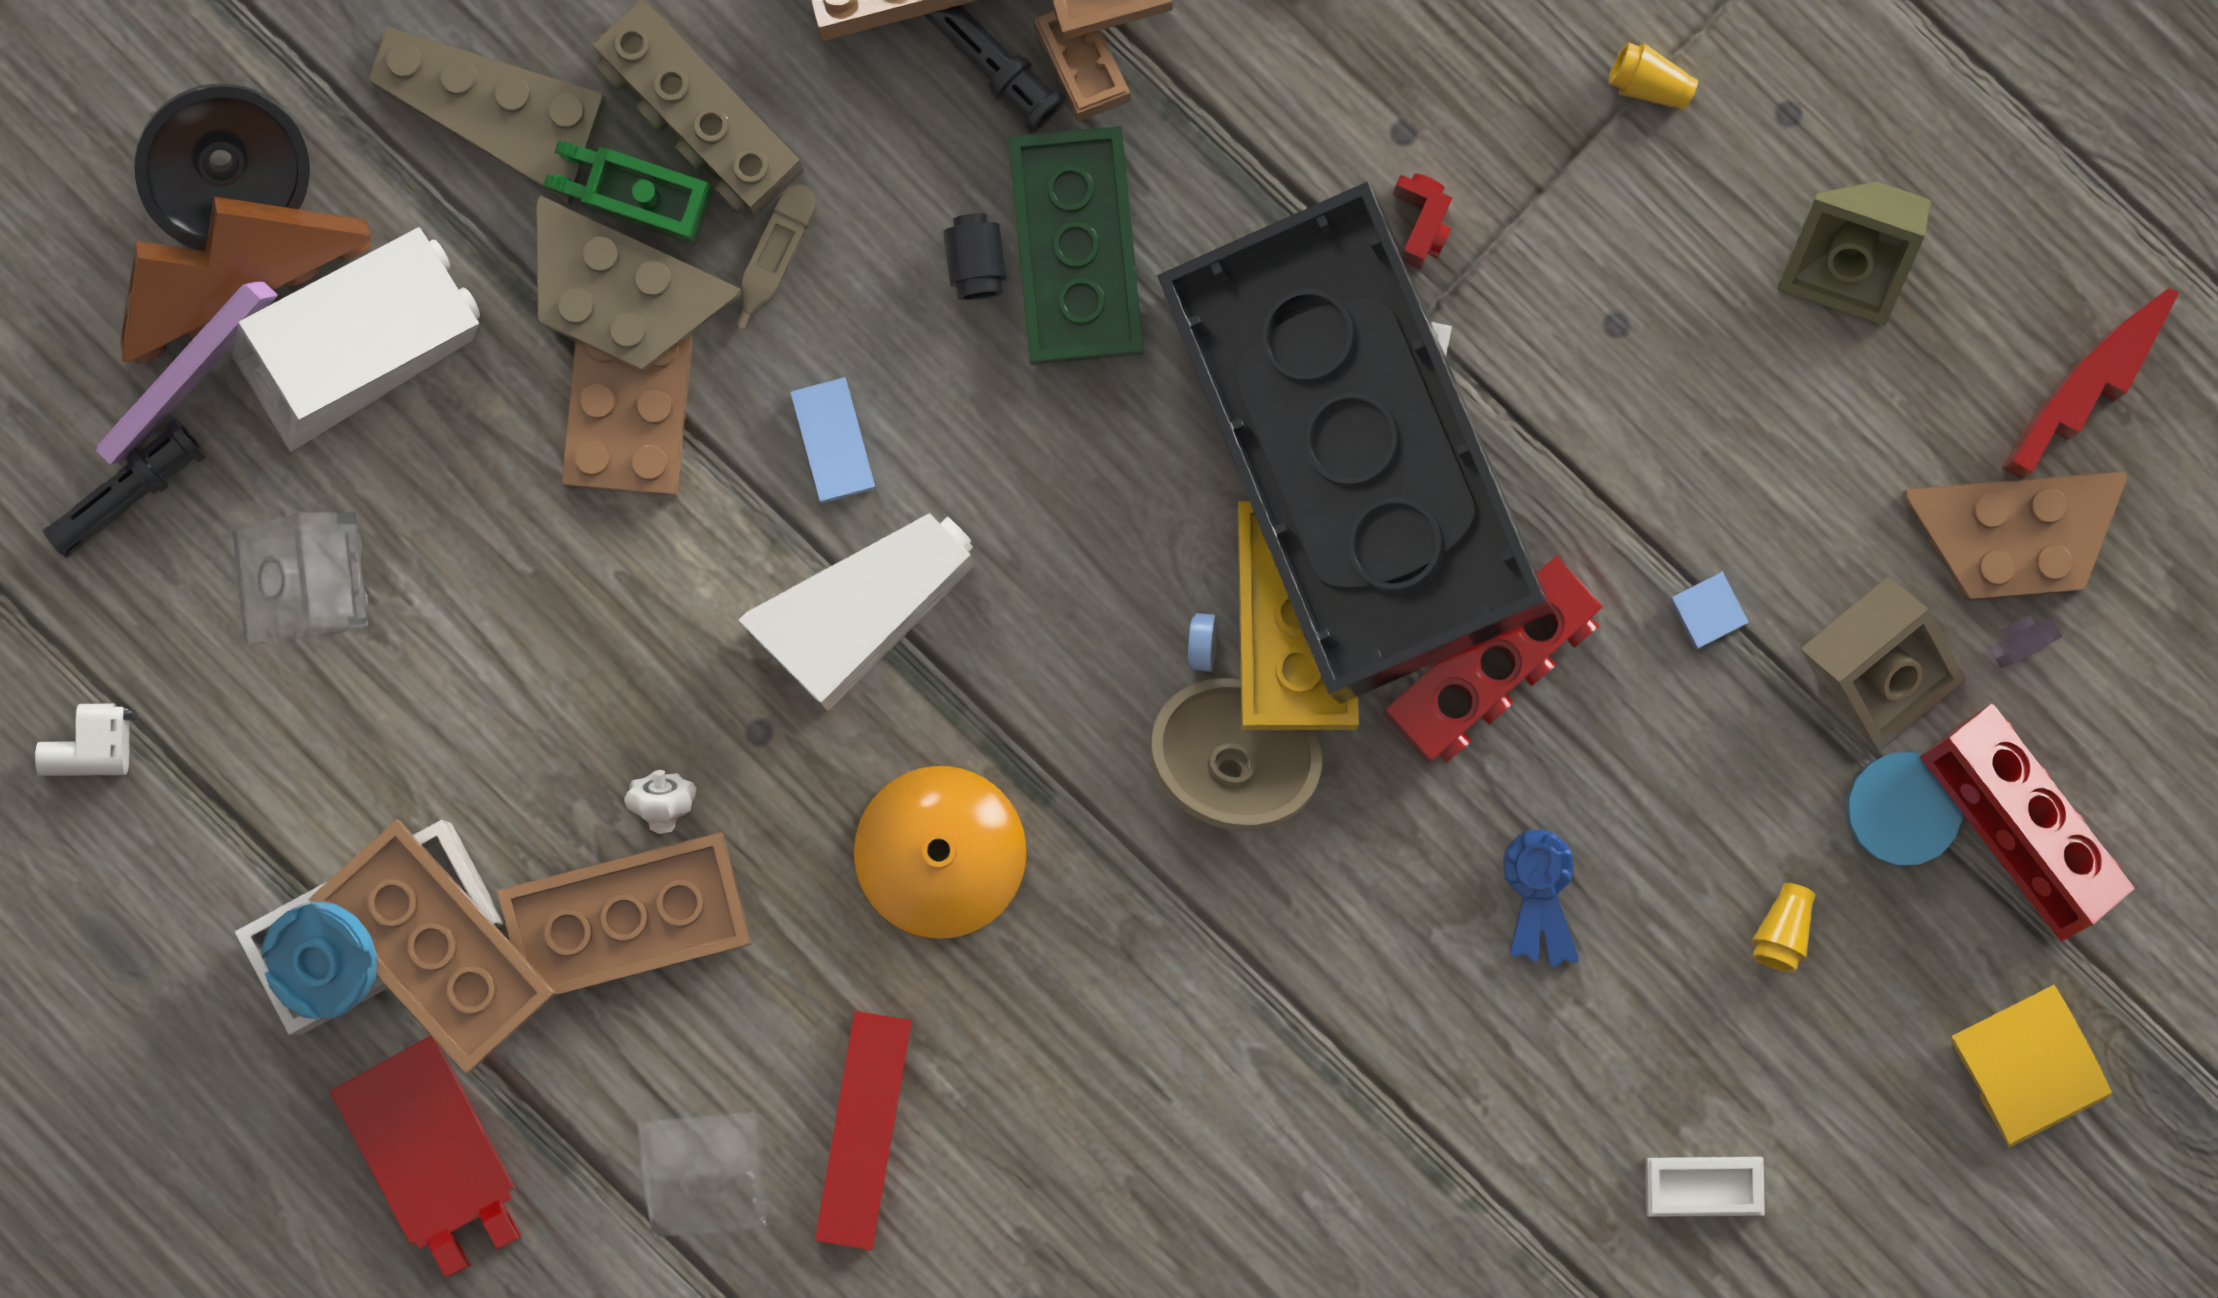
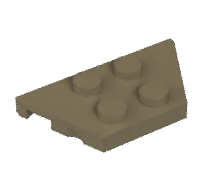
(617, 289)

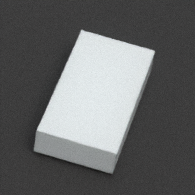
(1704, 1186)

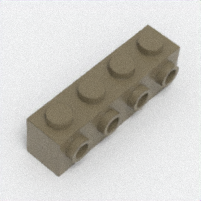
(697, 108)

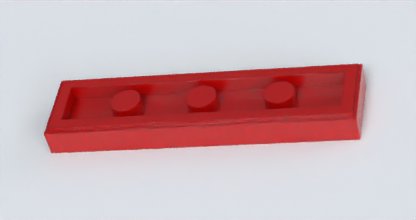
(863, 1130)

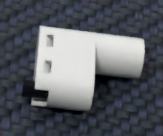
(99, 744)

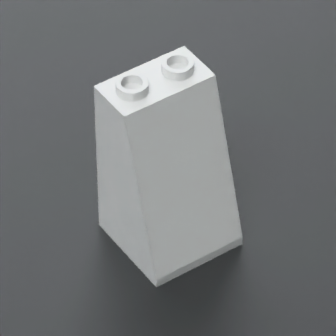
(353, 336)
(859, 608)

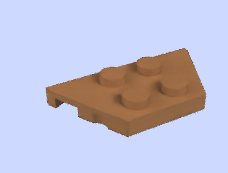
(2019, 532)

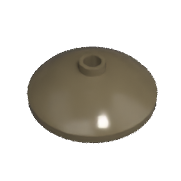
(1202, 736)

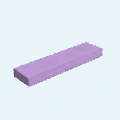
(184, 373)

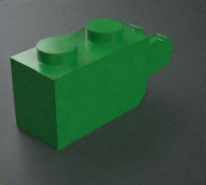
(635, 191)

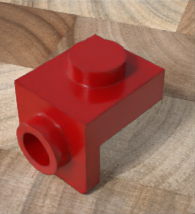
(1429, 232)

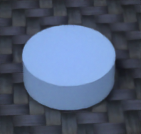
(1203, 642)

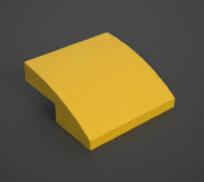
(2031, 1066)

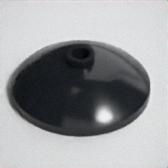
(175, 148)

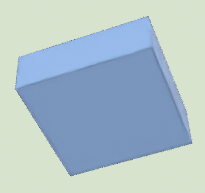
(1709, 610)

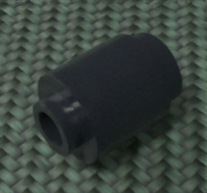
(975, 257)

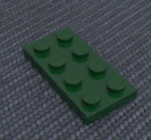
(1076, 245)

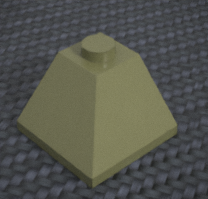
(1857, 249)

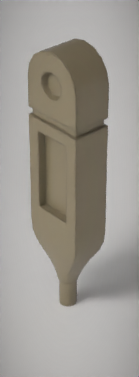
(776, 249)

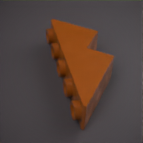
(247, 242)

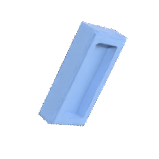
(833, 440)

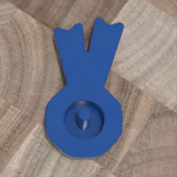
(1538, 869)

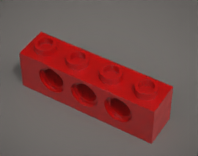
(1417, 709)
(2027, 822)

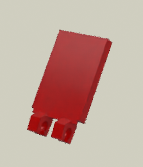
(428, 1152)

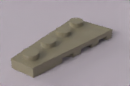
(490, 103)

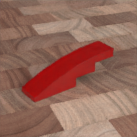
(2104, 370)

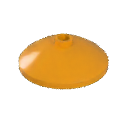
(947, 895)

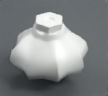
(660, 799)

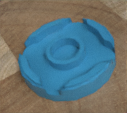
(1901, 811)
(319, 960)

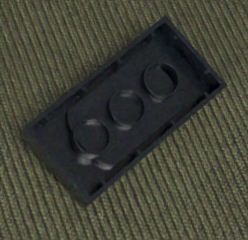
(1354, 444)

